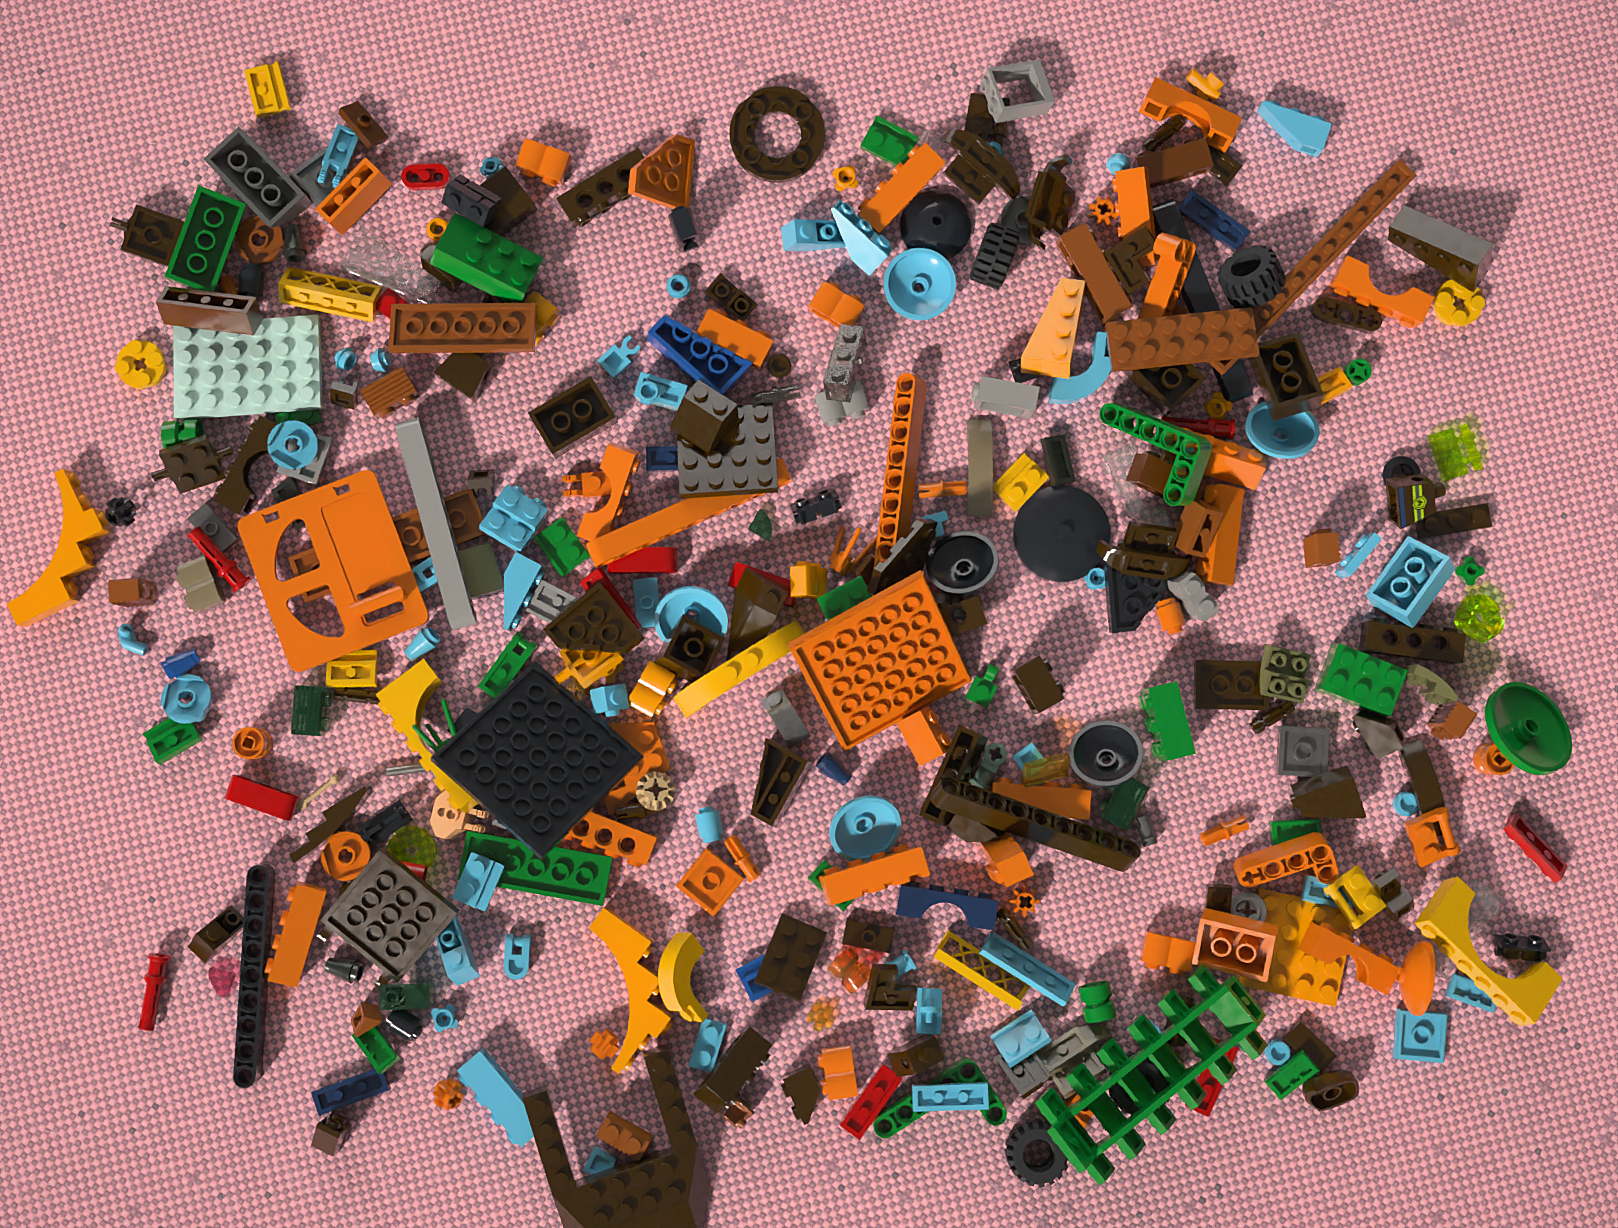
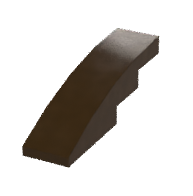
(337, 817)

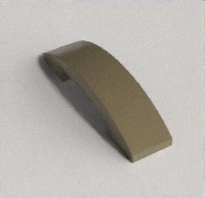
(980, 468)

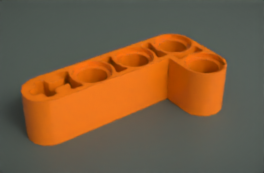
(1170, 274)
(1254, 867)

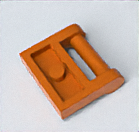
(1424, 839)

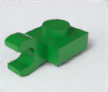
(309, 417)
(982, 690)

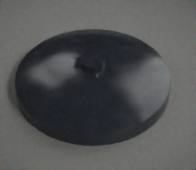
(1060, 533)

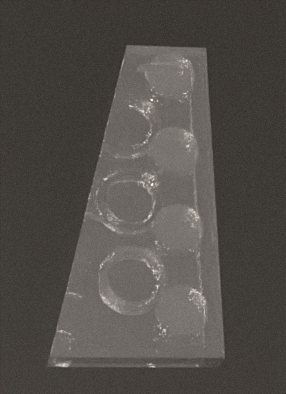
(384, 265)

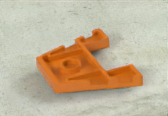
(646, 740)

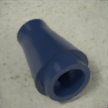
(833, 768)

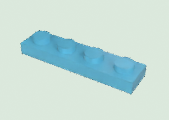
(1027, 968)

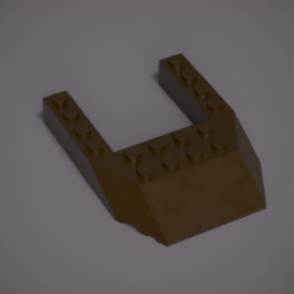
(654, 1192)

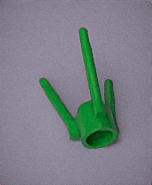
(440, 743)

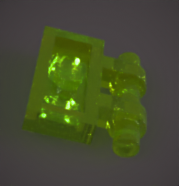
(1448, 453)

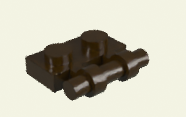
(979, 119)

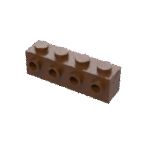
(209, 310)

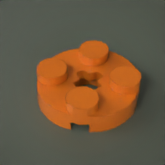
(335, 849)

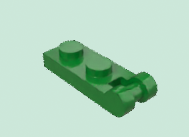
(507, 665)

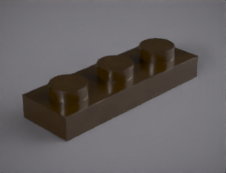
(1454, 521)

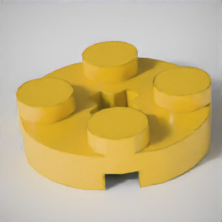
(1457, 316)
(135, 352)

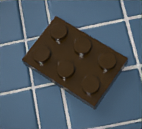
(1228, 685)
(790, 957)

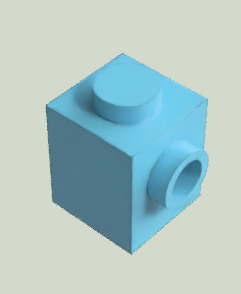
(609, 699)

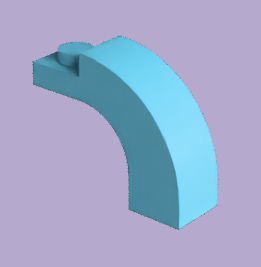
(1084, 385)

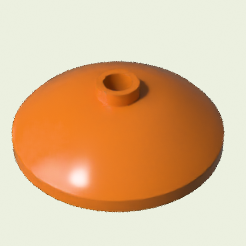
(1417, 977)

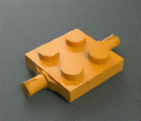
(586, 665)

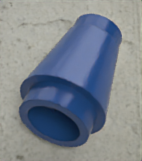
(180, 663)

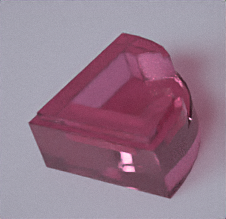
(221, 981)

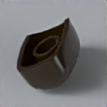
(447, 280)
(1330, 1089)

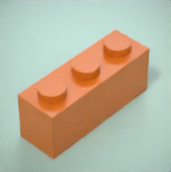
(353, 196)
(736, 337)

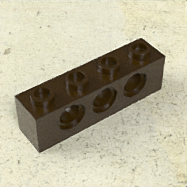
(591, 188)
(975, 614)
(1451, 641)
(959, 764)

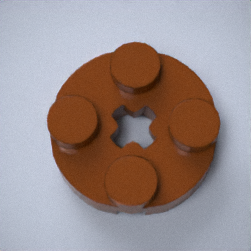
(246, 237)

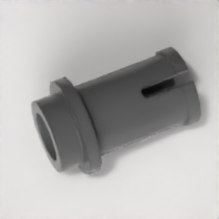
(1145, 831)

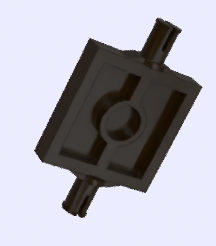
(149, 235)
(192, 464)

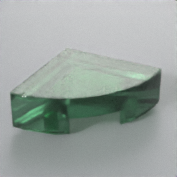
(761, 526)

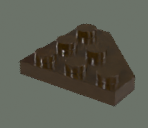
(906, 557)
(594, 625)

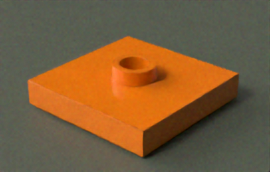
(710, 882)

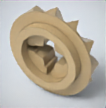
(647, 798)

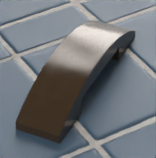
(1422, 778)

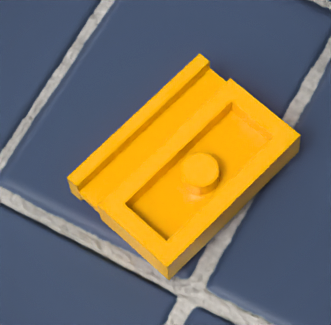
(267, 89)
(1019, 482)
(353, 670)

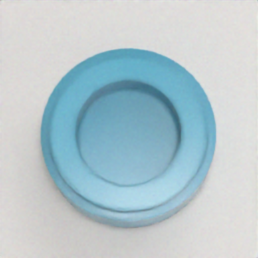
(1405, 804)
(1277, 1052)

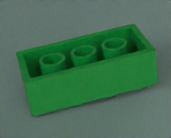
(205, 240)
(486, 260)

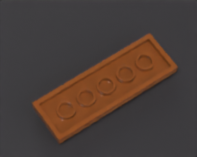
(463, 328)
(1181, 339)

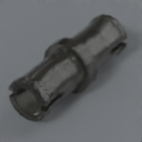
(776, 395)

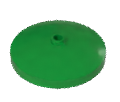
(1528, 728)

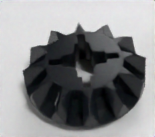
(1406, 464)

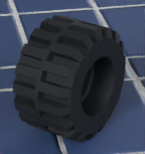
(995, 255)
(1251, 277)
(1122, 1098)
(1029, 1173)

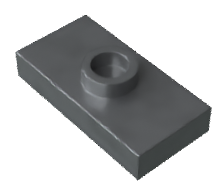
(213, 527)

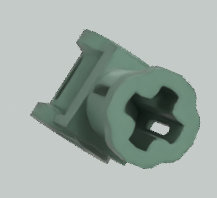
(988, 767)

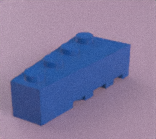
(698, 356)

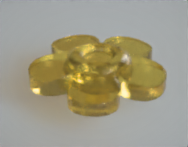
(580, 691)
(820, 1016)

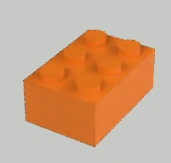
(1235, 944)

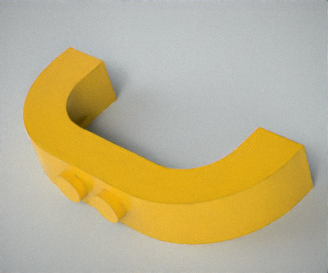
(737, 670)

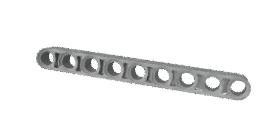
(436, 523)

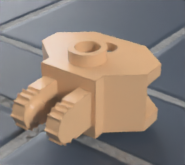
(451, 821)

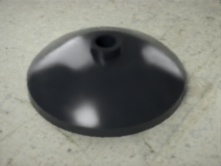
(946, 238)
(961, 553)
(1106, 742)

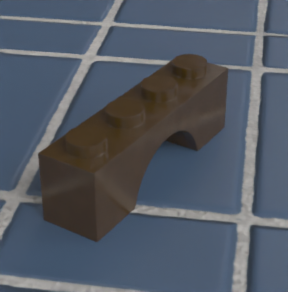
(236, 489)

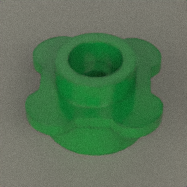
(1462, 571)

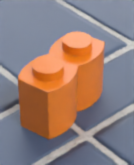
(543, 162)
(836, 306)
(1168, 952)
(839, 1072)

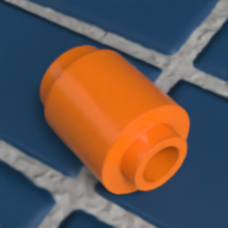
(1170, 616)

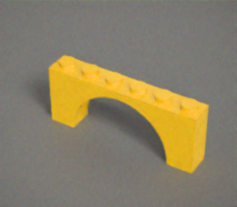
(405, 702)
(1446, 924)

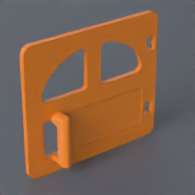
(355, 553)

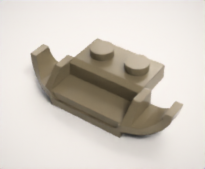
(1072, 1049)

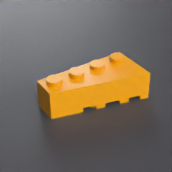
(1055, 336)

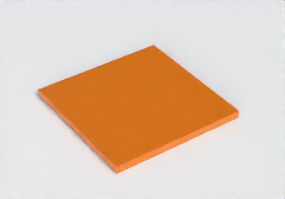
(880, 661)

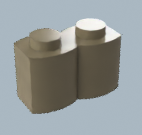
(200, 584)

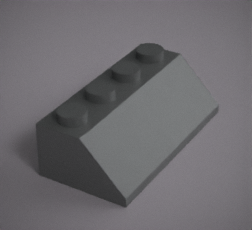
(257, 179)

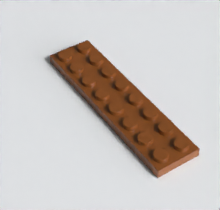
(464, 518)

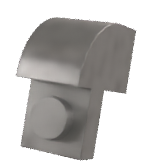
(785, 718)

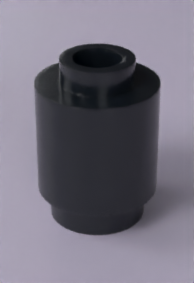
(251, 280)
(404, 1024)

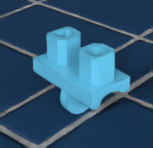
(929, 1011)

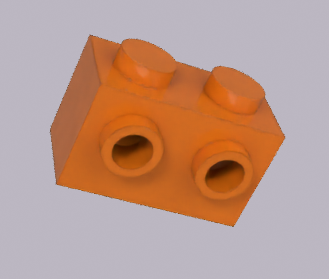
(924, 735)

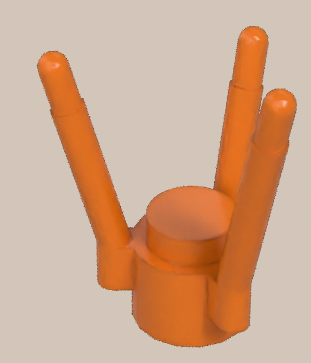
(842, 561)

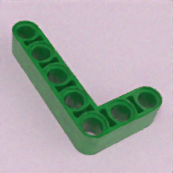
(1164, 439)
(953, 1072)

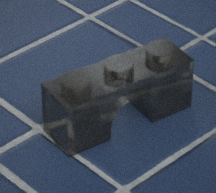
(840, 372)

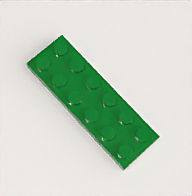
(559, 874)

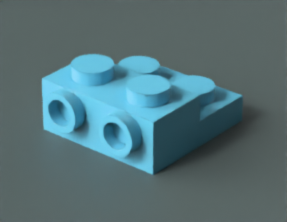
(514, 518)

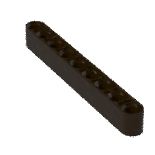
(1035, 824)

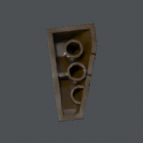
(754, 610)

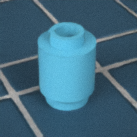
(709, 824)

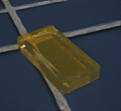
(1045, 769)

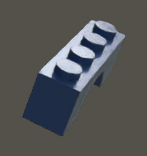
(915, 900)

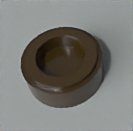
(779, 366)

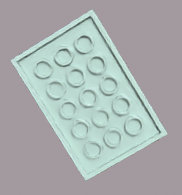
(248, 373)

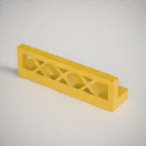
(327, 296)
(974, 976)

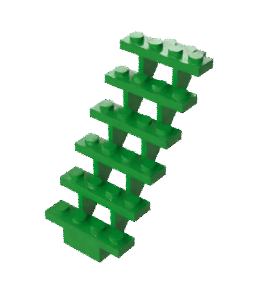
(1240, 1018)

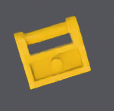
(1359, 892)

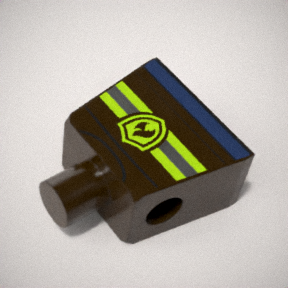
(1411, 498)

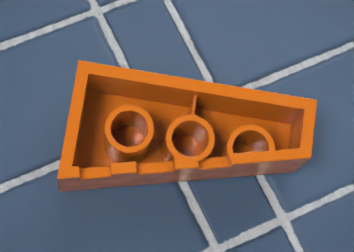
(1006, 861)
(873, 874)

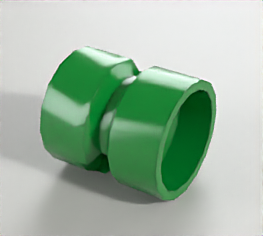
(175, 432)
(1097, 1001)

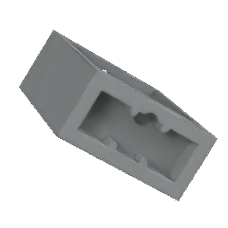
(1037, 83)
(1005, 397)

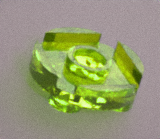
(1467, 618)
(420, 838)

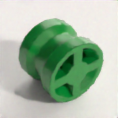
(1361, 369)

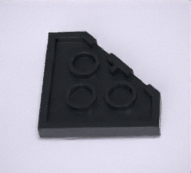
(1130, 598)

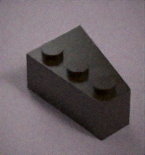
(777, 782)

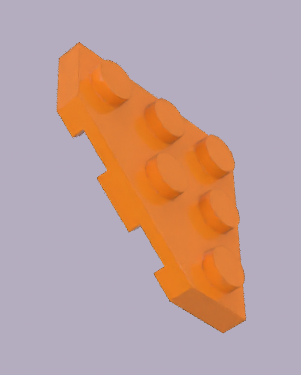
(665, 173)

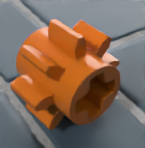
(1099, 218)
(1031, 901)
(604, 1044)
(448, 1094)

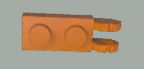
(593, 485)

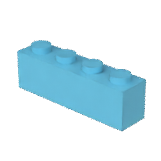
(498, 1094)

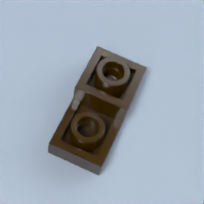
(730, 298)

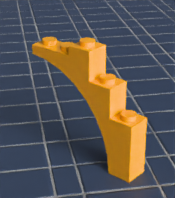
(79, 527)
(645, 1016)

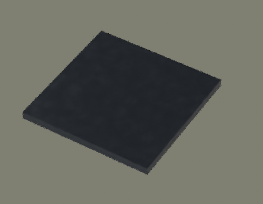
(537, 759)

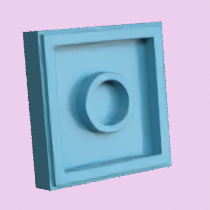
(1420, 1036)

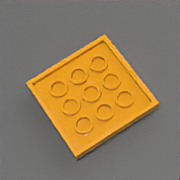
(1292, 970)

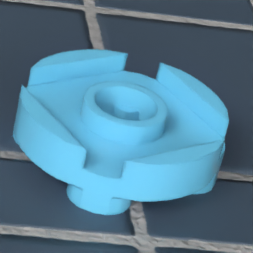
(306, 441)
(192, 711)

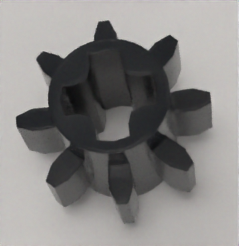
(120, 512)

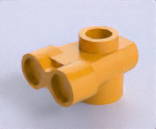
(1208, 87)

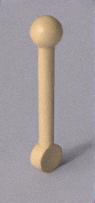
(302, 804)

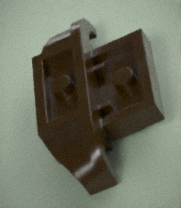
(978, 167)
(1050, 201)
(1145, 552)

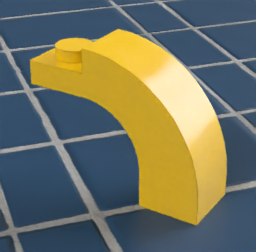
(675, 975)

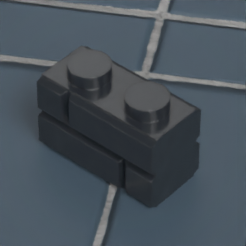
(471, 200)

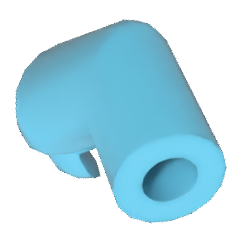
(129, 641)

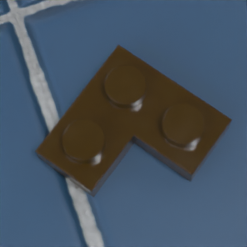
(1125, 259)
(884, 993)

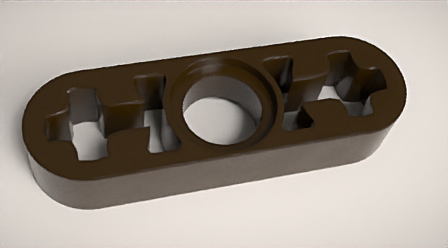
(1361, 326)

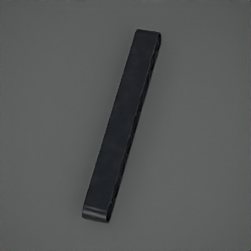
(1200, 297)
(246, 984)

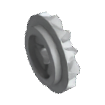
(1244, 899)

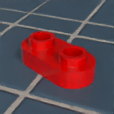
(426, 175)

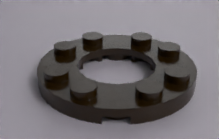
(777, 100)

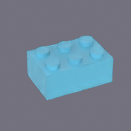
(1410, 581)

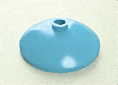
(921, 268)
(1284, 437)
(680, 601)
(874, 834)

